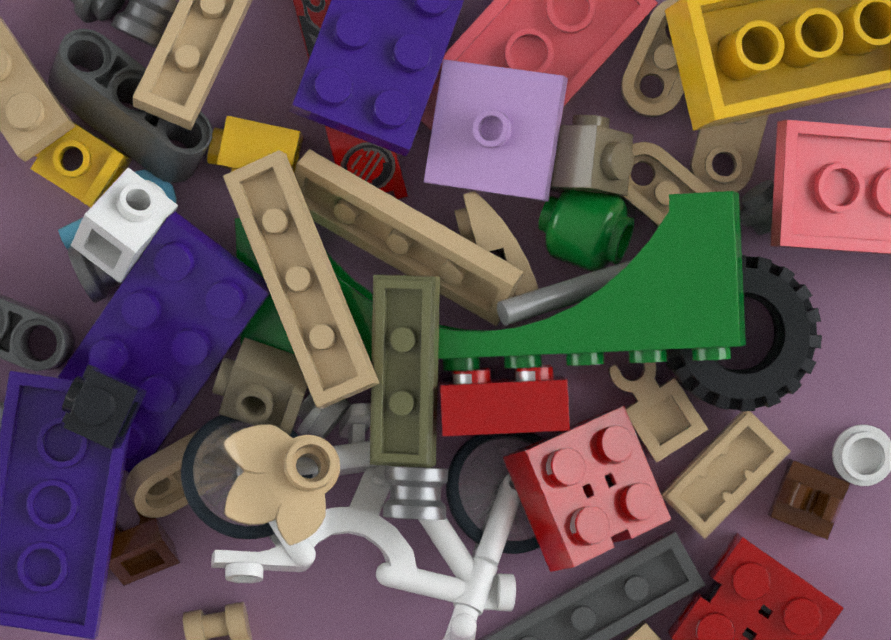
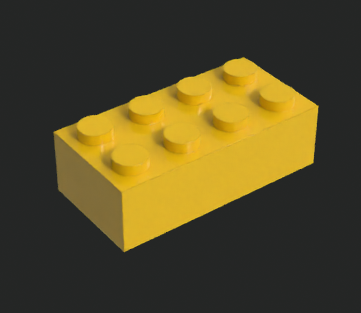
(777, 54)

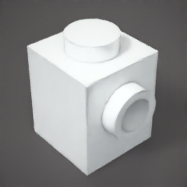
(122, 224)

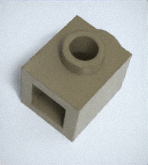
(592, 157)

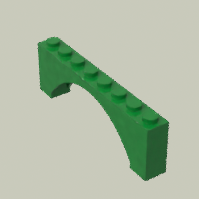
(672, 295)

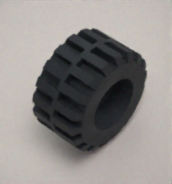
(787, 359)

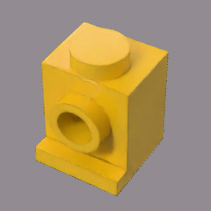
(248, 141)
(99, 169)

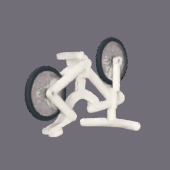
(476, 492)

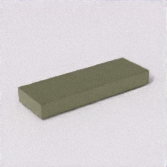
(407, 369)

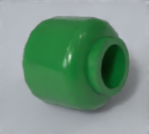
(586, 228)

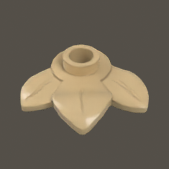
(271, 484)

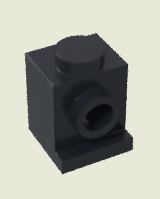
(101, 407)

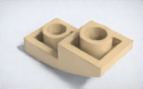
(487, 229)

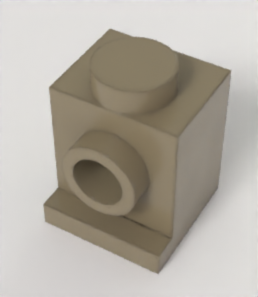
(261, 386)

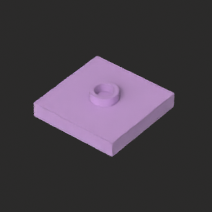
(495, 130)

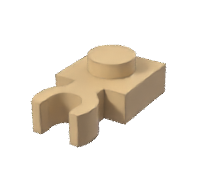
(660, 413)

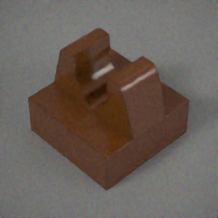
(808, 499)
(141, 550)

